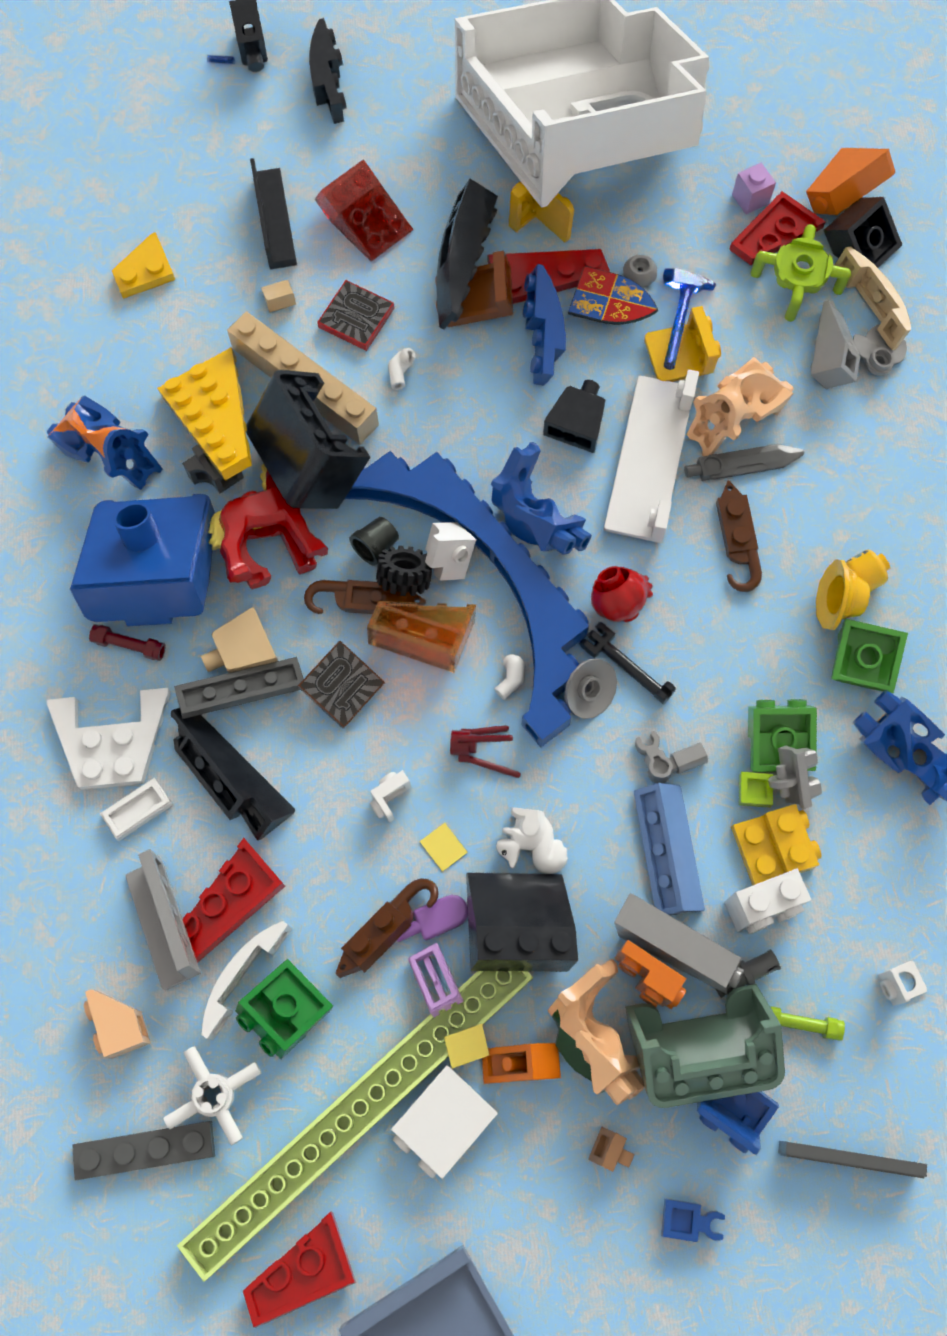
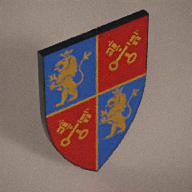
(610, 298)

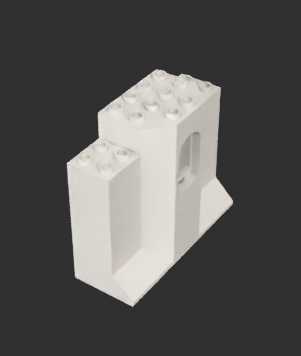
(578, 87)

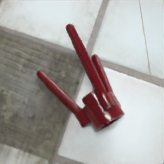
(465, 742)

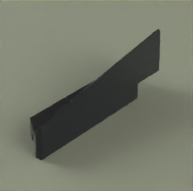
(229, 776)

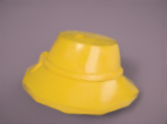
(840, 595)

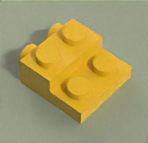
(776, 844)

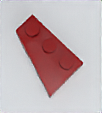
(302, 1275)

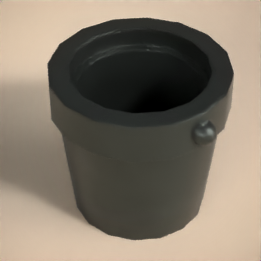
(373, 539)

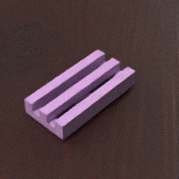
(445, 1001)

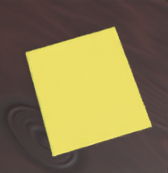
(443, 847)
(466, 1046)

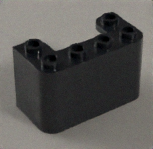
(297, 446)

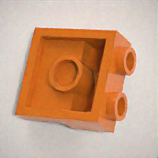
(658, 981)

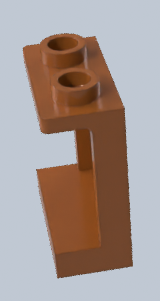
(489, 292)

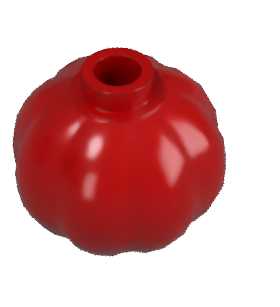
(619, 594)

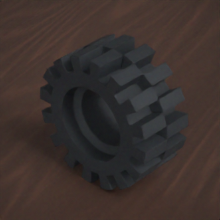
(403, 571)

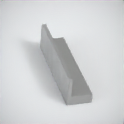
(162, 922)

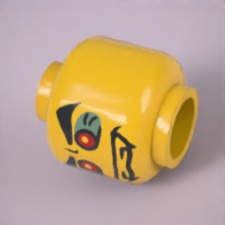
(870, 568)

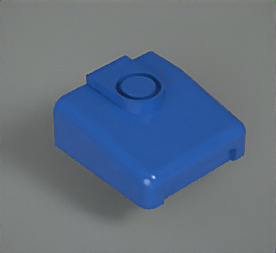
(145, 560)

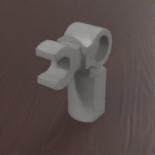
(661, 767)

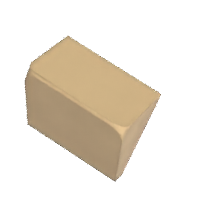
(278, 295)

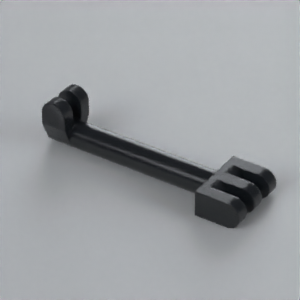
(603, 644)

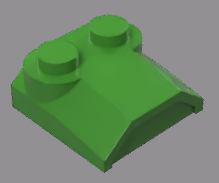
(868, 655)

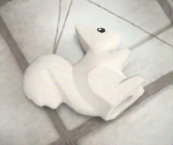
(535, 834)

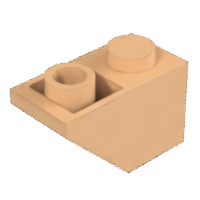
(116, 1023)

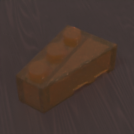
(422, 632)

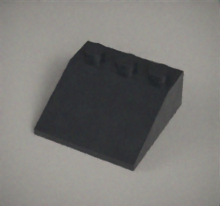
(520, 923)

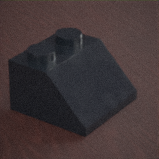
(867, 229)

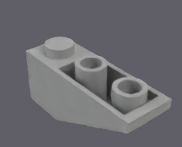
(835, 352)

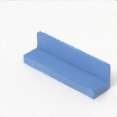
(668, 849)

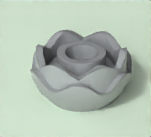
(644, 263)

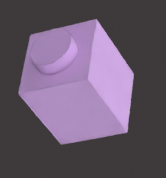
(753, 188)

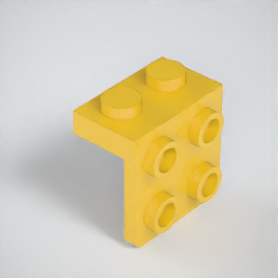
(556, 215)
(696, 351)

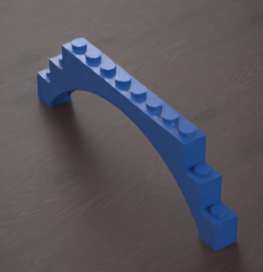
(549, 617)

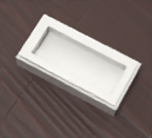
(136, 809)

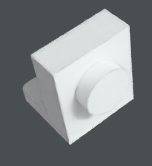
(390, 787)

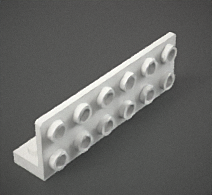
(650, 457)

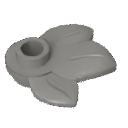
(876, 353)

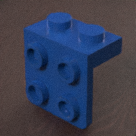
(739, 1117)

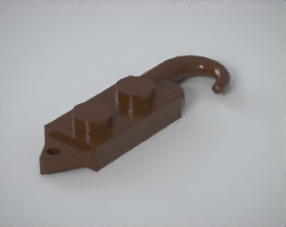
(739, 535)
(355, 595)
(382, 929)

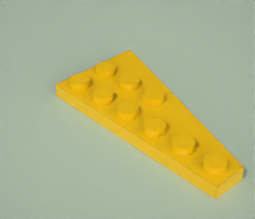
(212, 411)

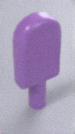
(440, 918)

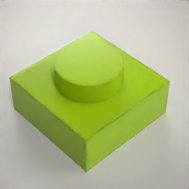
(755, 790)

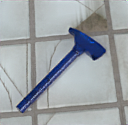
(687, 284)

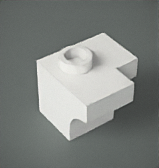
(449, 550)

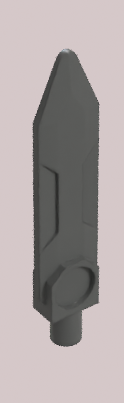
(743, 462)

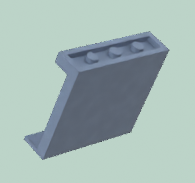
(437, 1302)

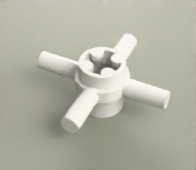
(200, 1104)

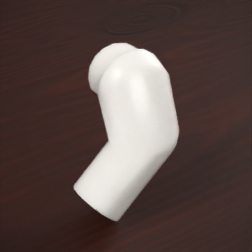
(398, 366)
(515, 676)

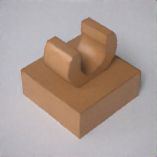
(609, 1150)

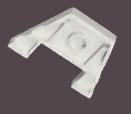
(113, 752)

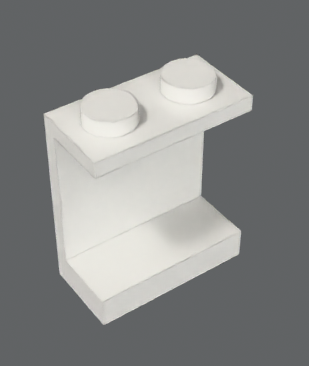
(443, 1123)

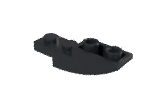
(324, 70)

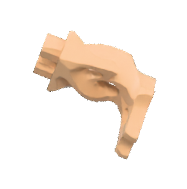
(735, 401)

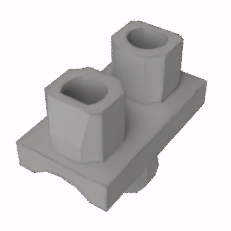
(793, 776)

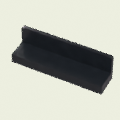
(274, 217)

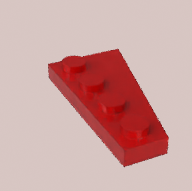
(562, 267)
(232, 898)

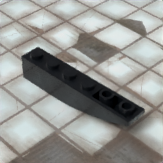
(462, 248)

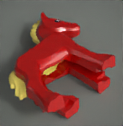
(256, 517)

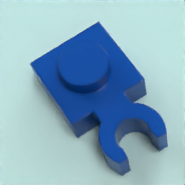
(684, 1222)

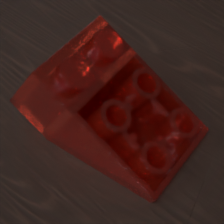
(363, 211)

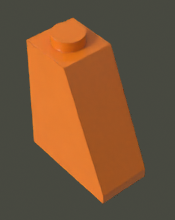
(849, 178)

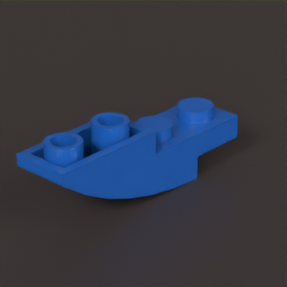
(546, 318)

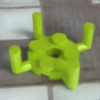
(801, 280)

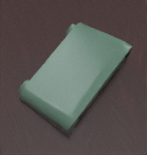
(709, 1054)

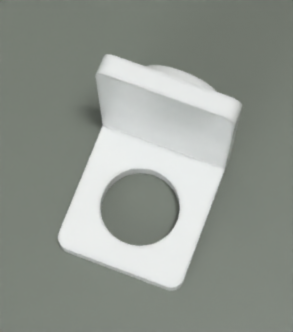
(894, 988)

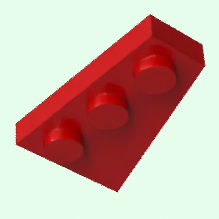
(775, 226)

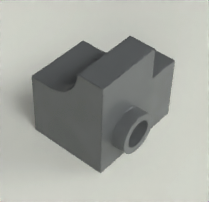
(201, 469)

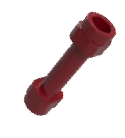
(103, 636)

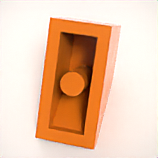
(521, 1063)

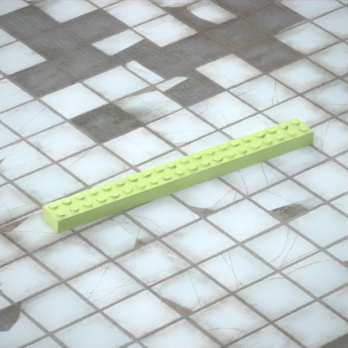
(344, 1123)

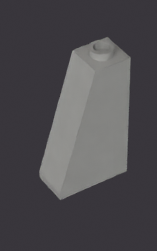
(678, 944)

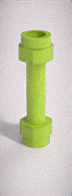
(829, 1027)

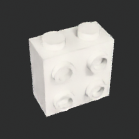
(759, 904)

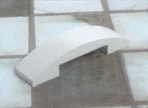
(216, 1013)

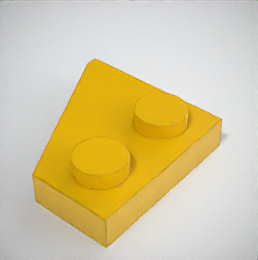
(143, 268)

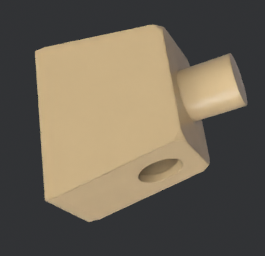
(240, 644)

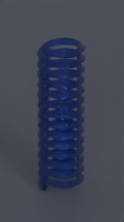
(219, 59)

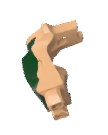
(590, 1045)

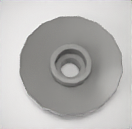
(591, 688)

